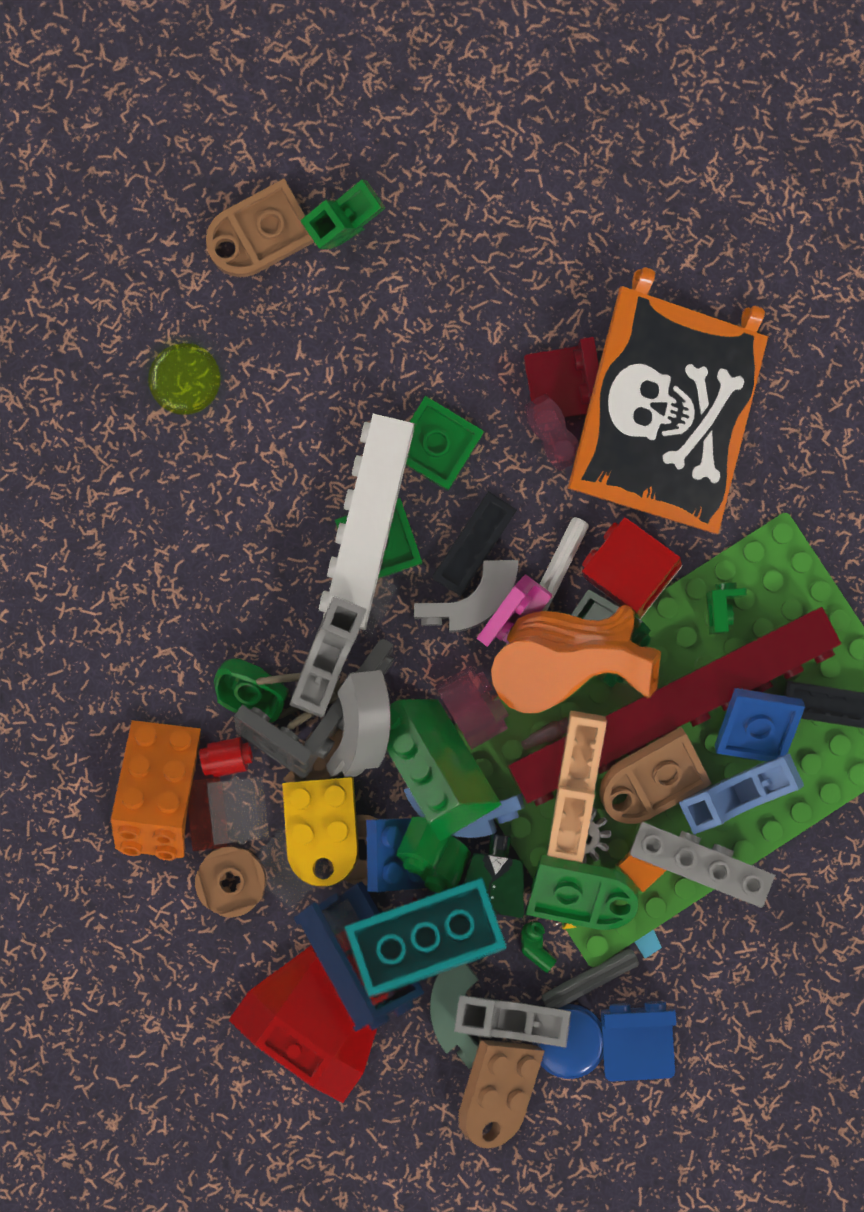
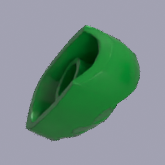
(237, 686)

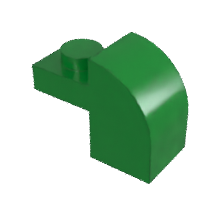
(342, 219)

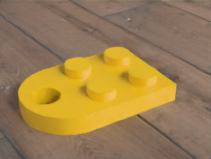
(319, 826)

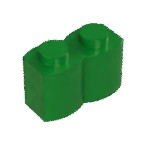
(435, 861)

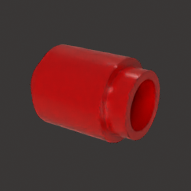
(225, 757)

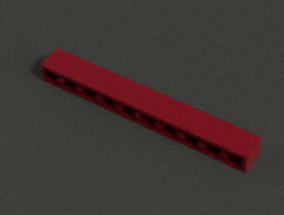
(688, 699)

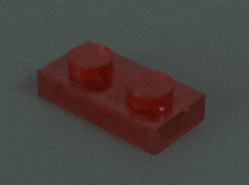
(200, 816)

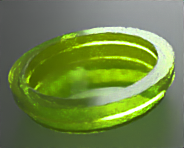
(184, 379)

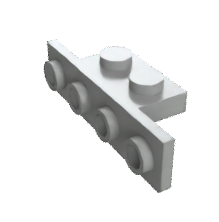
(703, 865)

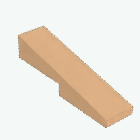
(576, 786)

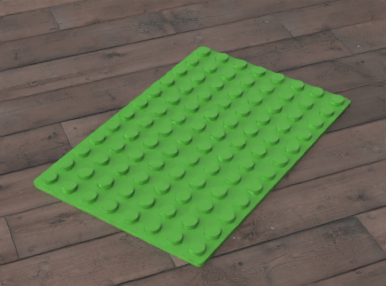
(781, 585)

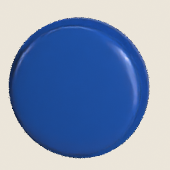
(583, 1046)

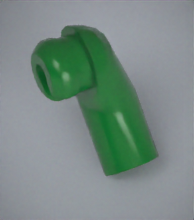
(532, 946)

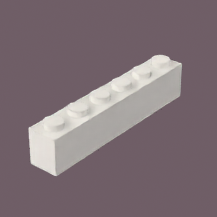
(370, 512)

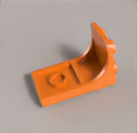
(155, 790)

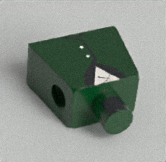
(500, 876)

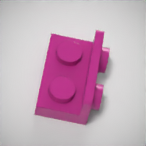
(523, 599)

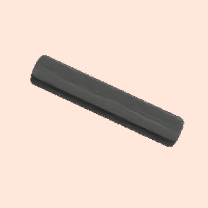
(590, 979)

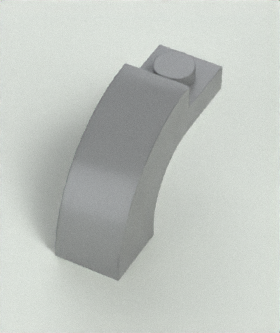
(480, 606)
(327, 656)
(365, 724)
(512, 1020)

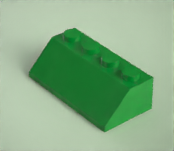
(438, 766)

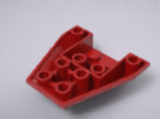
(306, 1026)

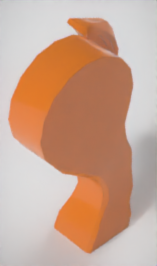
(559, 652)

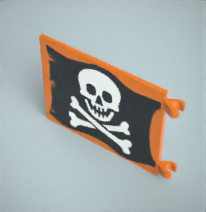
(669, 408)

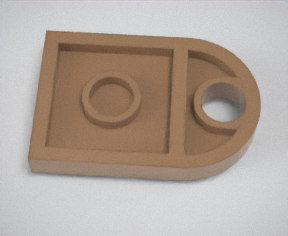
(261, 228)
(653, 779)
(498, 1091)

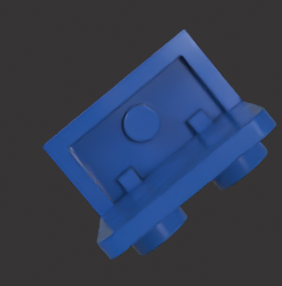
(638, 1041)

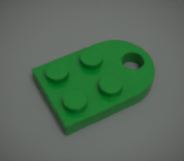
(581, 894)

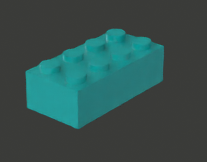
(425, 938)

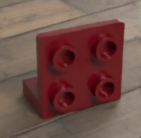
(564, 375)

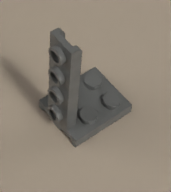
(283, 744)

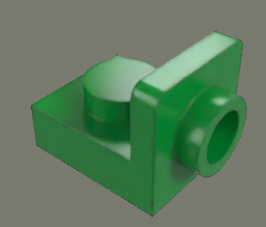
(719, 612)

